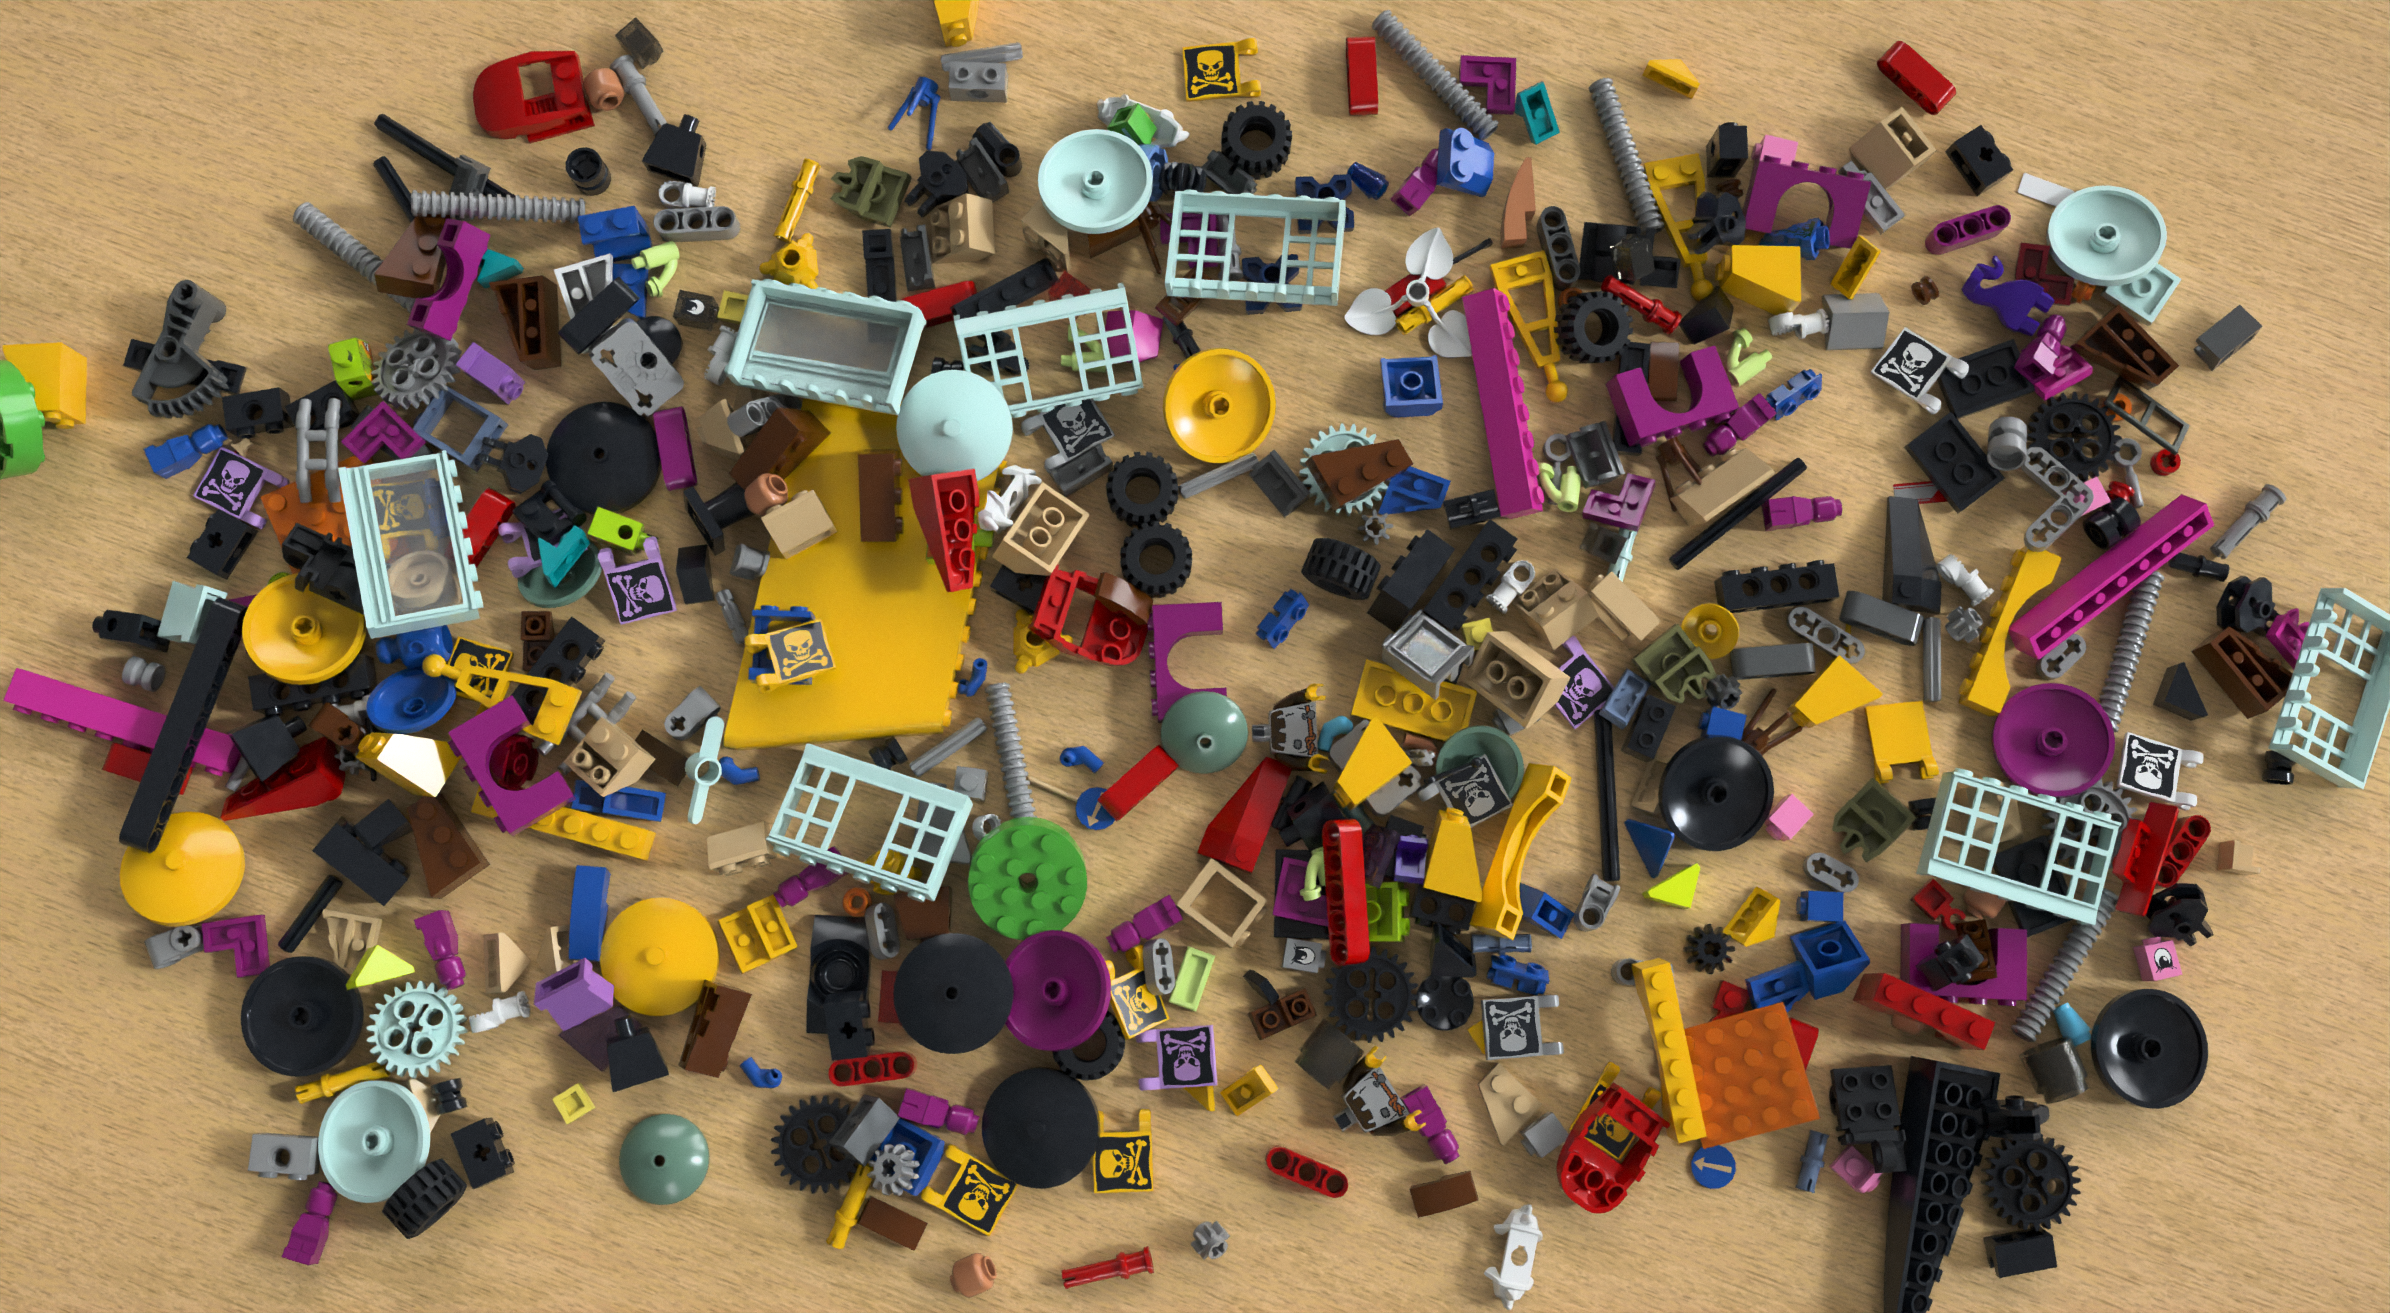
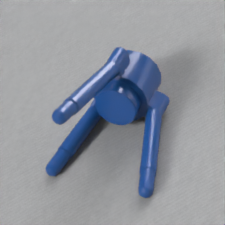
(922, 95)

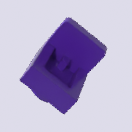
(1410, 859)

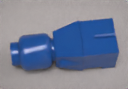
(184, 451)

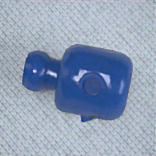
(415, 646)

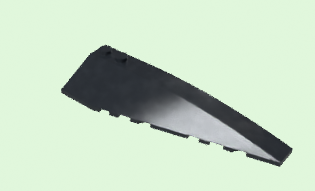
(1940, 1152)

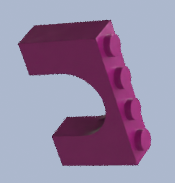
(1772, 179)
(1646, 421)
(1170, 626)
(476, 742)
(2009, 955)

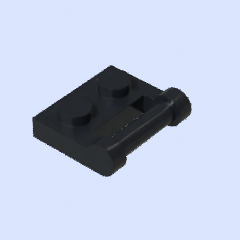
(542, 521)

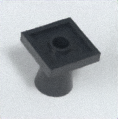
(716, 513)

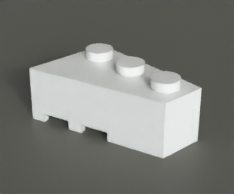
(583, 282)

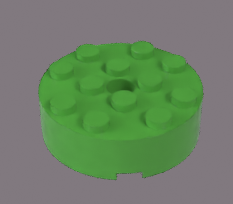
(19, 424)
(1032, 907)

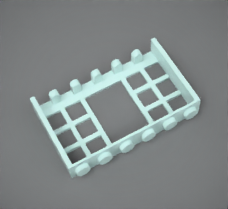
(1256, 206)
(1049, 311)
(2373, 704)
(885, 779)
(2007, 889)

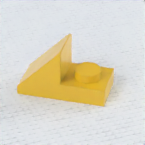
(1248, 1090)

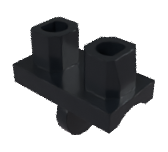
(1471, 509)

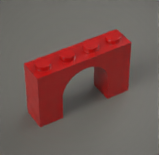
(1951, 1022)

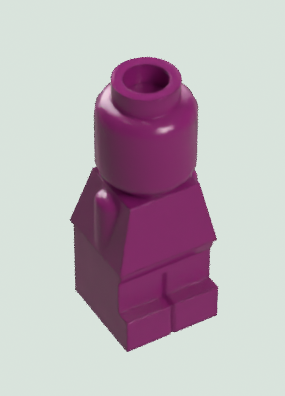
(1418, 185)
(2039, 355)
(1740, 426)
(1799, 511)
(810, 879)
(1145, 924)
(442, 945)
(936, 1112)
(1439, 1139)
(312, 1228)

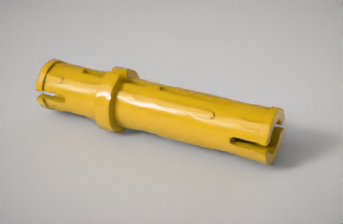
(800, 191)
(1439, 302)
(330, 1084)
(847, 1214)

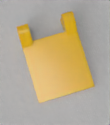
(1899, 737)

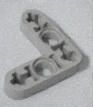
(2064, 502)

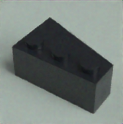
(1410, 579)
(368, 869)

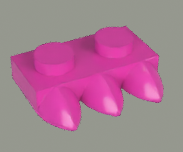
(2068, 371)
(2287, 636)

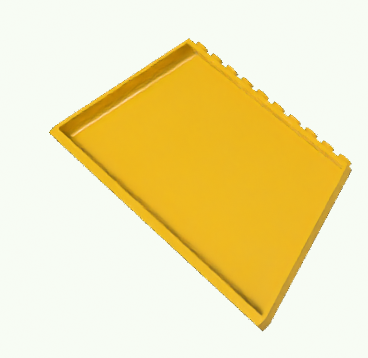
(879, 603)

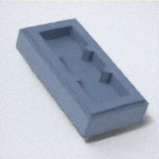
(1624, 699)

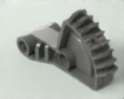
(185, 324)

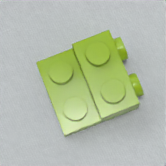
(1386, 912)

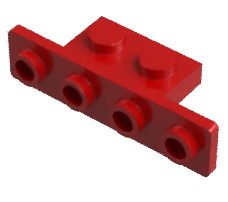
(2142, 856)

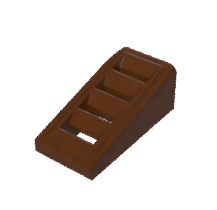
(1170, 313)

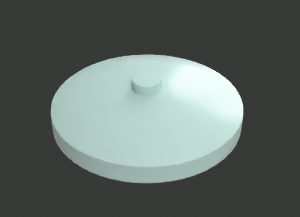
(1095, 181)
(2106, 235)
(954, 424)
(373, 1140)

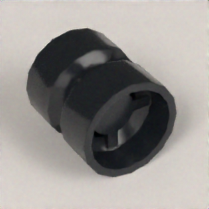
(588, 171)
(2111, 523)

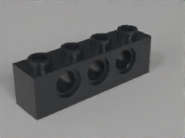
(1490, 538)
(1820, 576)
(555, 658)
(267, 691)

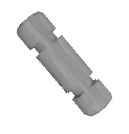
(732, 615)
(1420, 757)

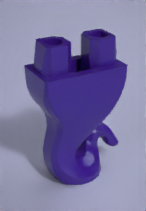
(2009, 300)

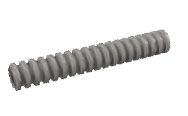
(1434, 74)
(1625, 155)
(496, 206)
(343, 245)
(2129, 647)
(1010, 750)
(2061, 971)

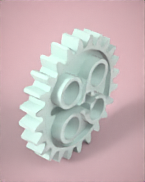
(1335, 442)
(391, 1022)

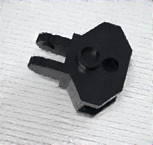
(939, 179)
(1715, 222)
(1001, 343)
(515, 459)
(2249, 607)
(2180, 914)
(1950, 962)
(2014, 1118)

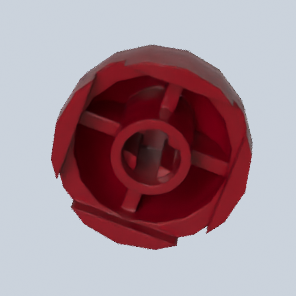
(514, 762)

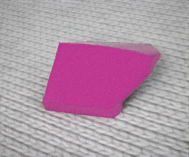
(1146, 332)

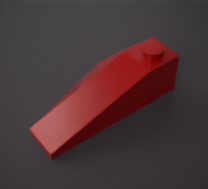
(946, 515)

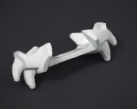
(1168, 130)
(1000, 509)
(1515, 1280)

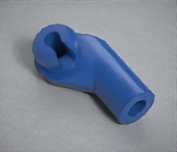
(977, 678)
(1080, 755)
(735, 774)
(761, 1077)

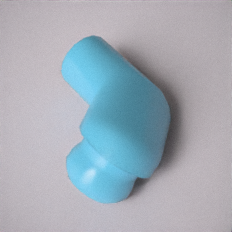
(1332, 728)

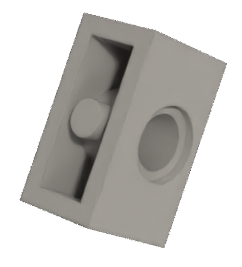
(978, 82)
(267, 1150)

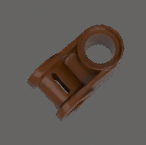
(338, 727)

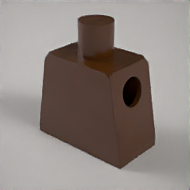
(925, 918)

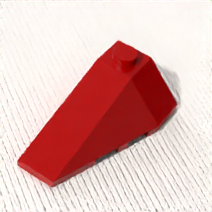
(299, 784)
(1244, 821)

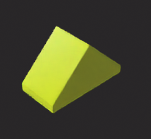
(1677, 889)
(378, 966)

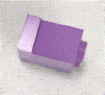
(491, 373)
(574, 994)

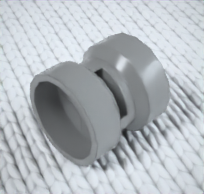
(147, 675)

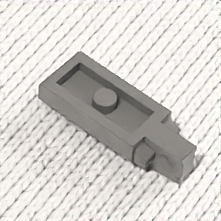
(1879, 207)

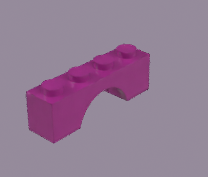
(463, 250)

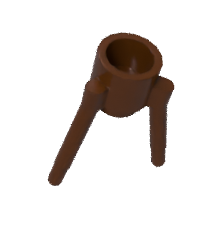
(1148, 220)
(1674, 453)
(1759, 738)

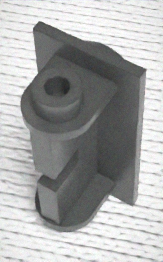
(1232, 182)

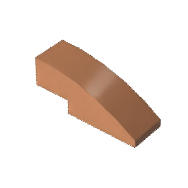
(1518, 208)

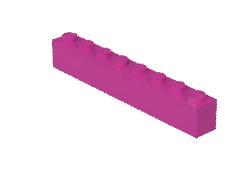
(1503, 404)
(2110, 576)
(110, 718)

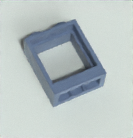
(428, 420)

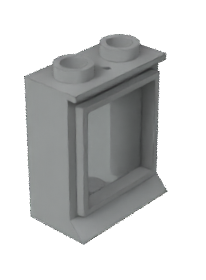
(1425, 653)

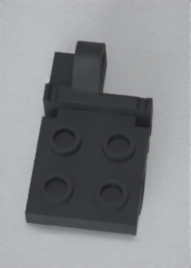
(1597, 260)
(324, 566)
(1867, 1112)

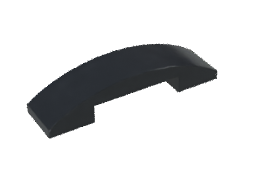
(880, 264)
(140, 351)

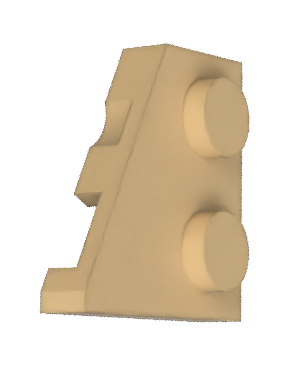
(351, 936)
(1506, 1102)

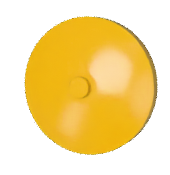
(1219, 405)
(300, 633)
(187, 874)
(659, 956)

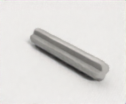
(986, 55)
(1218, 475)
(1932, 659)
(948, 747)

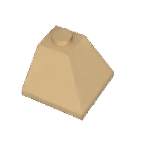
(717, 434)
(1991, 805)

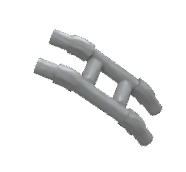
(329, 464)
(589, 706)

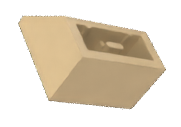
(1893, 148)
(963, 230)
(1046, 235)
(798, 523)
(1555, 608)
(609, 758)
(740, 848)

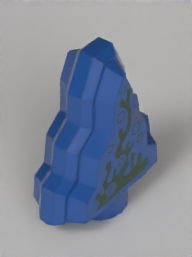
(1809, 235)

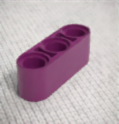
(1977, 221)
(675, 448)

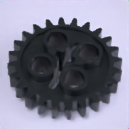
(2071, 413)
(1398, 996)
(794, 1155)
(2010, 1196)

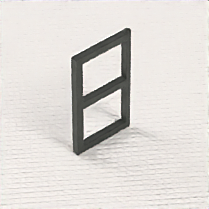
(2152, 405)

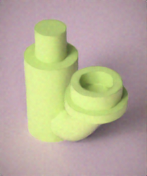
(662, 254)
(1095, 354)
(1741, 372)
(1569, 491)
(1315, 867)

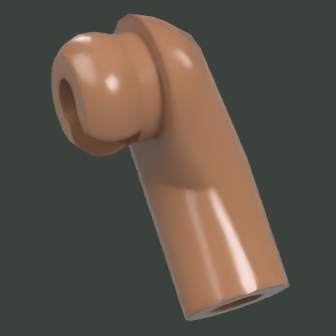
(1420, 742)

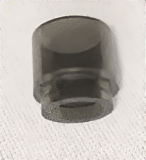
(1328, 1054)
(2055, 1069)

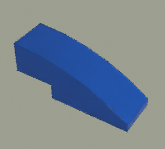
(625, 802)
(588, 912)

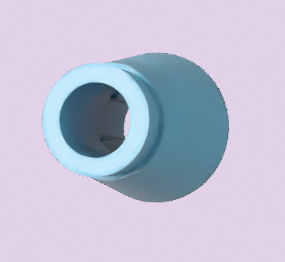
(2072, 1024)

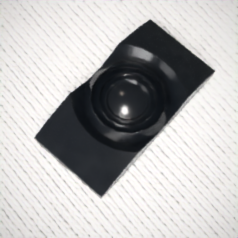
(837, 964)

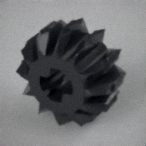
(1181, 177)
(1709, 961)

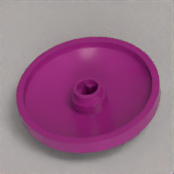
(2053, 740)
(1058, 990)

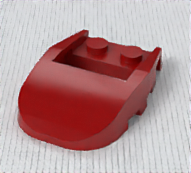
(501, 102)
(1109, 635)
(1590, 1174)

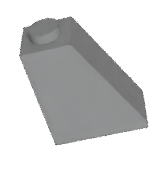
(941, 820)

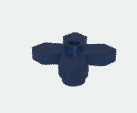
(1338, 187)
(1257, 271)

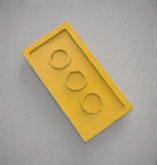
(1407, 707)

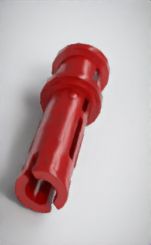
(1650, 309)
(1122, 1266)

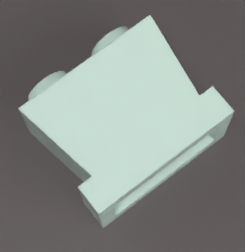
(187, 612)

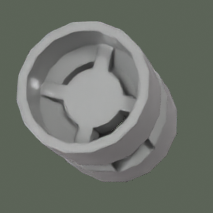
(2007, 443)

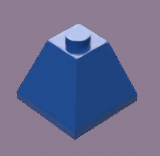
(1830, 958)

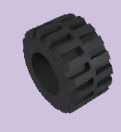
(1261, 119)
(1614, 327)
(1136, 467)
(1156, 535)
(1341, 568)
(1104, 1063)
(424, 1198)

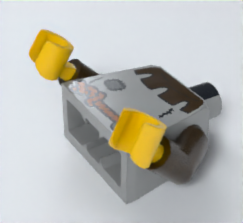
(1293, 731)
(1374, 1101)

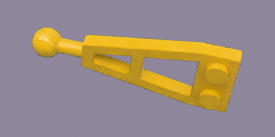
(1671, 174)
(1524, 272)
(555, 708)

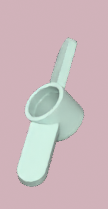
(708, 752)

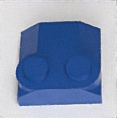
(1464, 162)
(1411, 386)
(927, 1150)

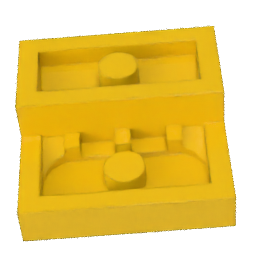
(757, 934)

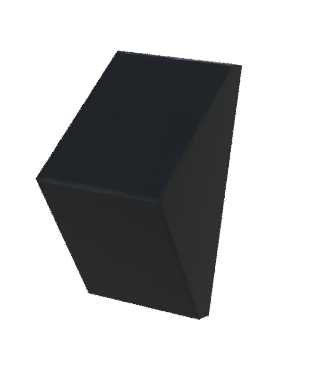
(1708, 317)
(695, 574)
(2179, 694)
(382, 826)
(1449, 955)

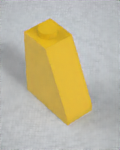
(1832, 693)

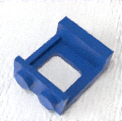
(615, 232)
(763, 617)

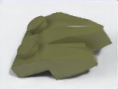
(871, 190)
(1675, 665)
(1872, 820)

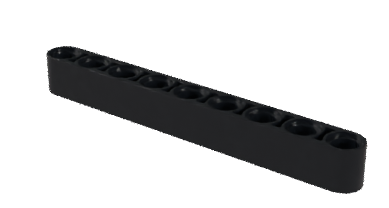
(184, 726)

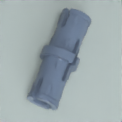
(1489, 943)
(1812, 1161)

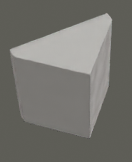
(1855, 321)

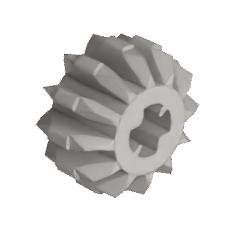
(903, 1169)

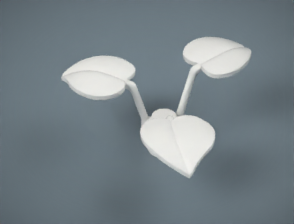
(1427, 257)

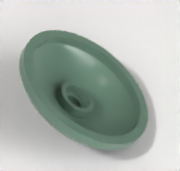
(571, 588)
(1200, 717)
(1482, 740)
(684, 1155)

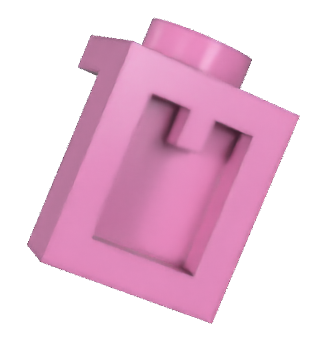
(1856, 1170)

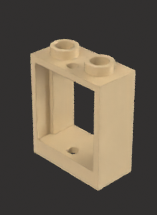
(1621, 610)
(1199, 884)

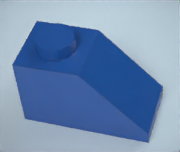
(1544, 911)

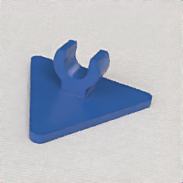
(1651, 843)

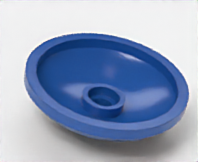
(410, 701)

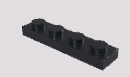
(1009, 291)
(1633, 357)

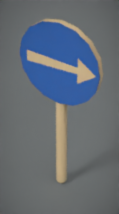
(1088, 809)
(1713, 1166)

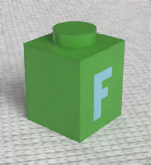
(1134, 124)

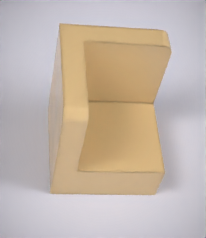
(2236, 858)

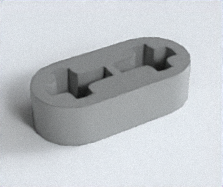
(2065, 661)
(1833, 866)
(882, 931)
(1158, 966)

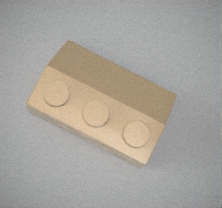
(1720, 486)
(1041, 533)
(1515, 678)

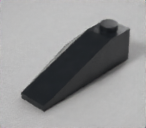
(1909, 563)

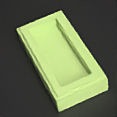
(1192, 978)

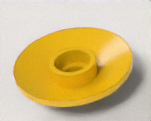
(1716, 643)

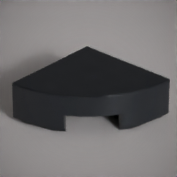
(1261, 986)

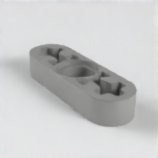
(1810, 618)

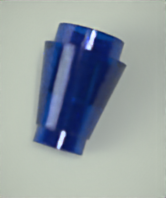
(1368, 181)

